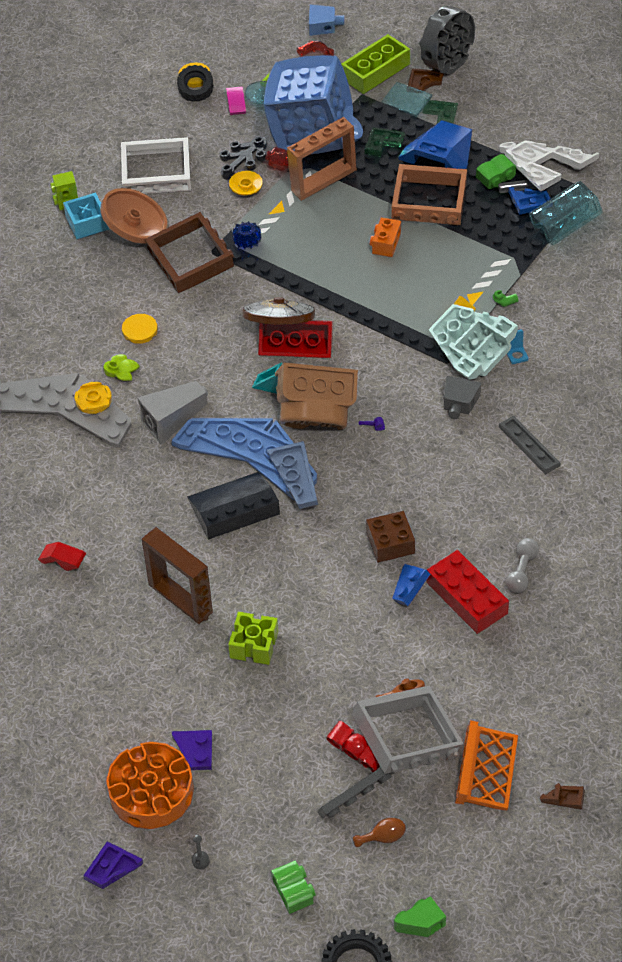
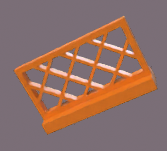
(470, 759)

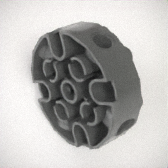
(447, 39)

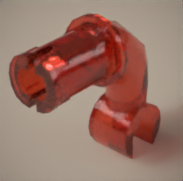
(313, 46)

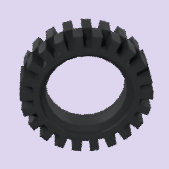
(356, 941)

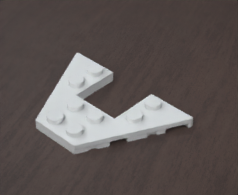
(529, 156)

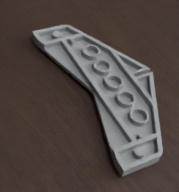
(57, 397)

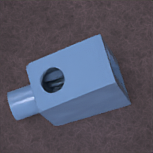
(323, 20)

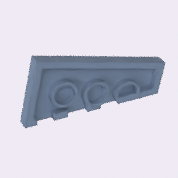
(295, 471)

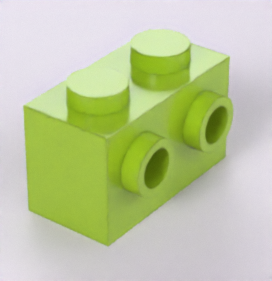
(64, 188)

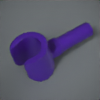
(378, 423)

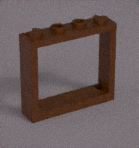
(200, 273)
(161, 548)

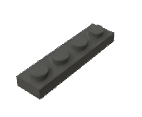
(349, 796)

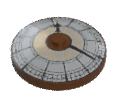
(278, 311)

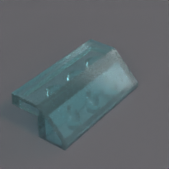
(566, 212)

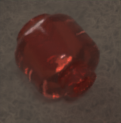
(277, 158)

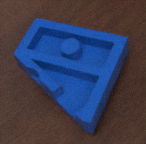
(528, 200)
(409, 584)

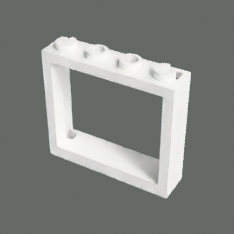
(160, 183)

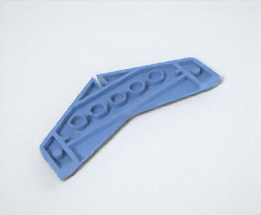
(240, 440)

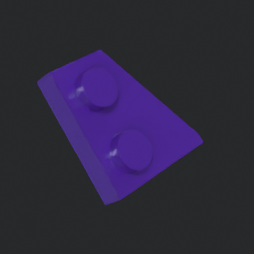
(195, 747)
(111, 865)

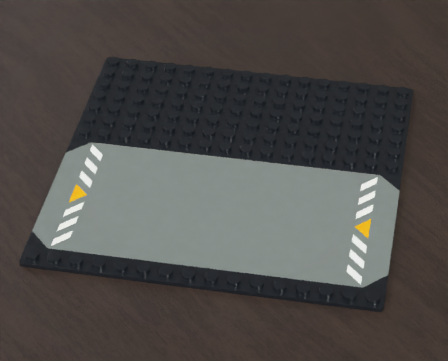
(326, 253)

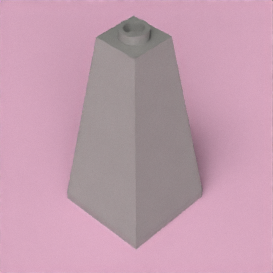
(171, 408)

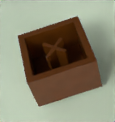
(390, 536)

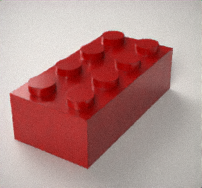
(467, 591)

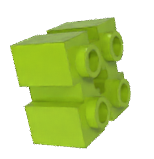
(253, 638)

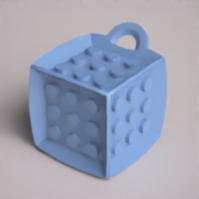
(306, 97)

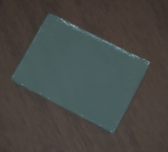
(407, 99)

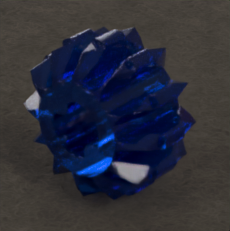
(246, 235)

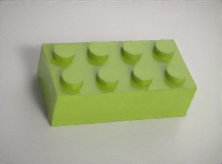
(376, 63)

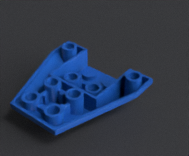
(442, 143)

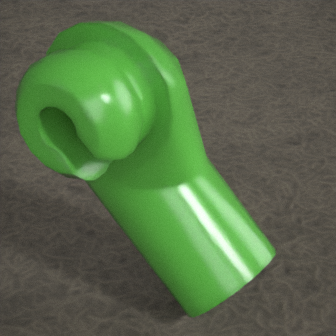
(504, 300)

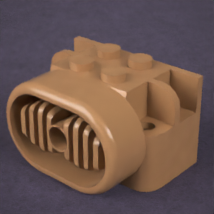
(315, 395)

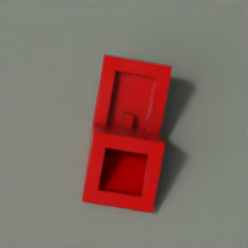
(65, 555)

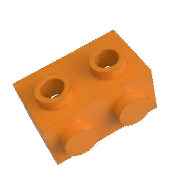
(386, 237)

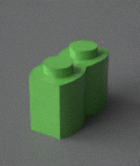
(496, 171)
(293, 887)

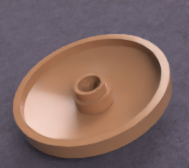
(132, 214)

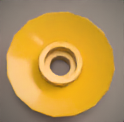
(245, 183)

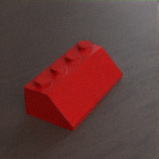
(297, 340)

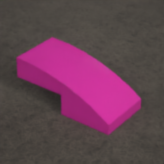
(236, 100)

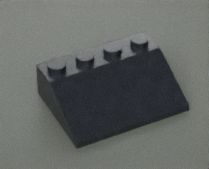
(234, 505)

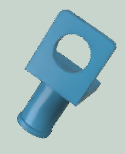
(517, 346)

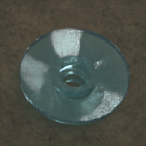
(256, 91)

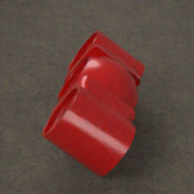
(353, 745)

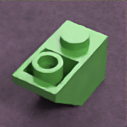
(420, 920)

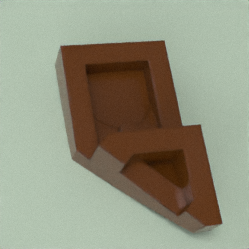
(565, 796)

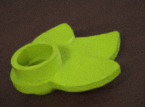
(120, 367)

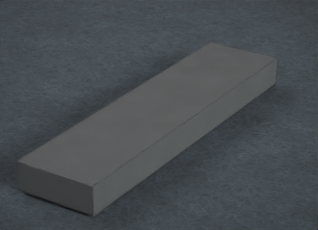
(529, 445)

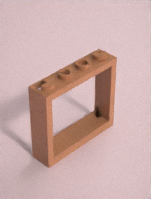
(429, 175)
(306, 187)

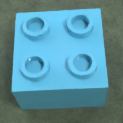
(85, 215)

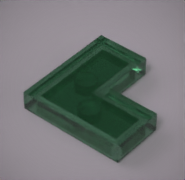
(445, 110)
(380, 137)

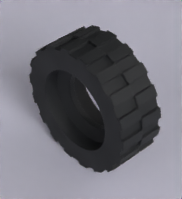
(191, 72)

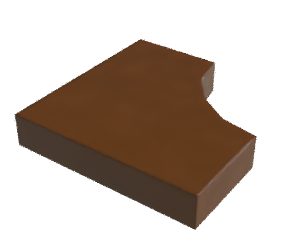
(423, 79)

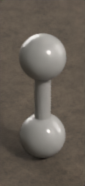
(517, 580)

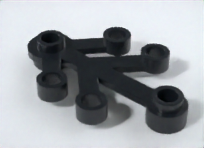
(257, 144)

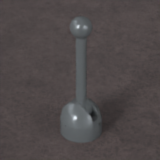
(200, 856)

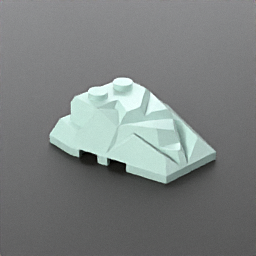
(473, 339)

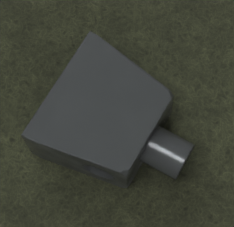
(460, 396)

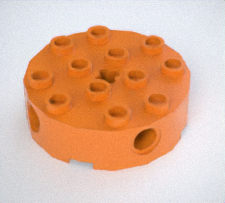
(150, 785)

